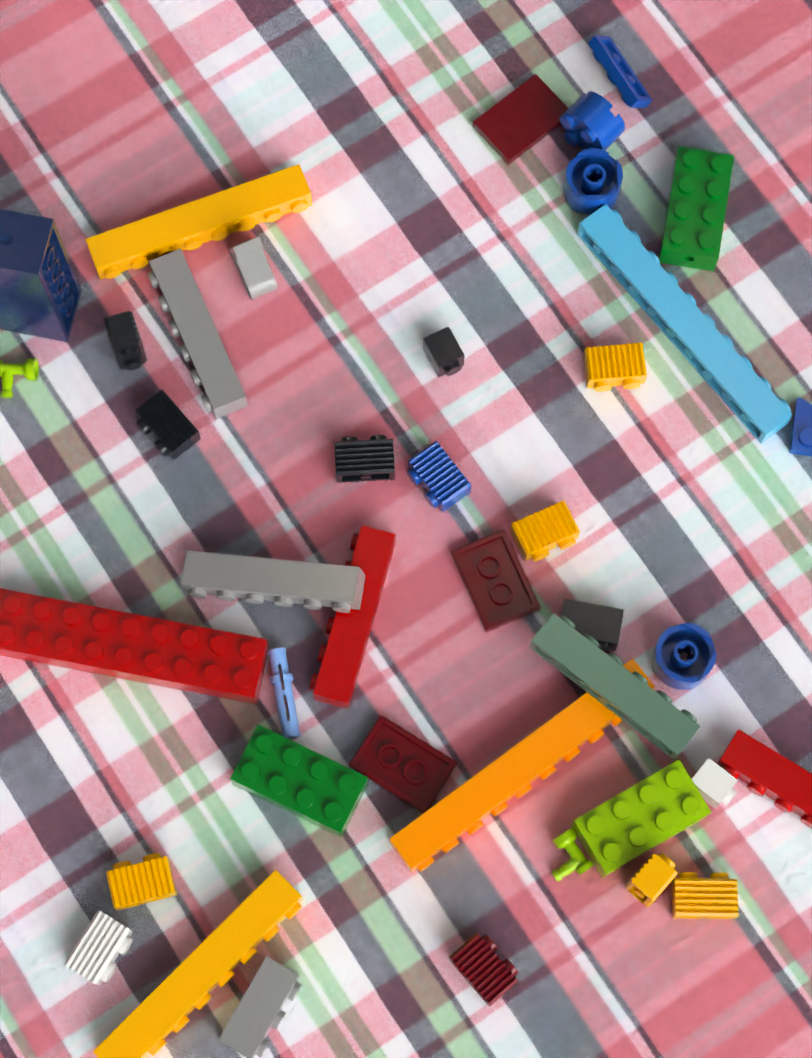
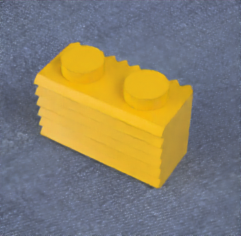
(614, 366)
(545, 531)
(652, 879)
(141, 882)
(704, 897)

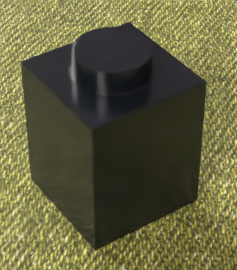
(443, 352)

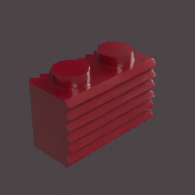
(484, 969)

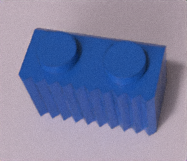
(438, 477)

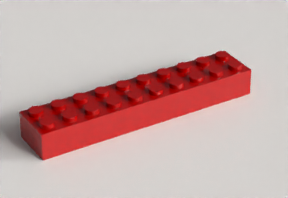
(131, 646)

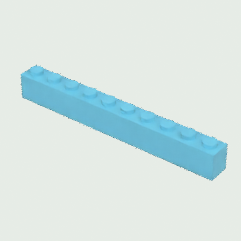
(684, 323)

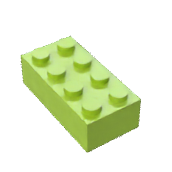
(640, 818)

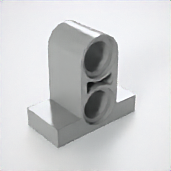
(253, 267)

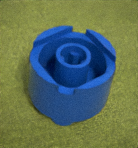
(591, 123)
(592, 181)
(699, 661)

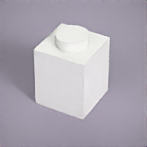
(714, 784)

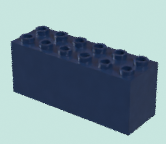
(35, 278)

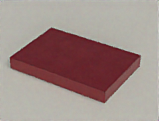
(521, 119)
(495, 580)
(403, 764)

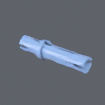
(279, 659)

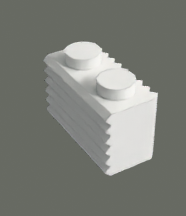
(99, 948)

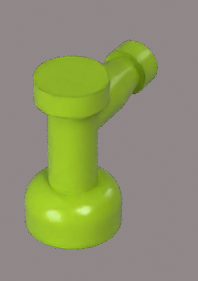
(29, 369)
(576, 862)

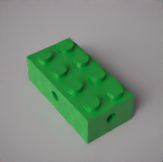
(696, 208)
(299, 780)

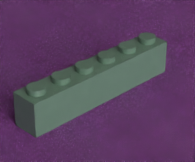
(615, 686)

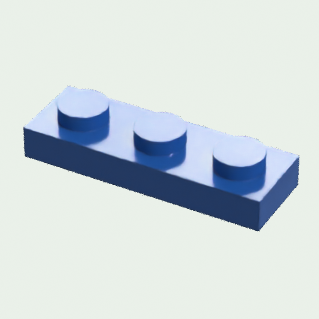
(619, 72)

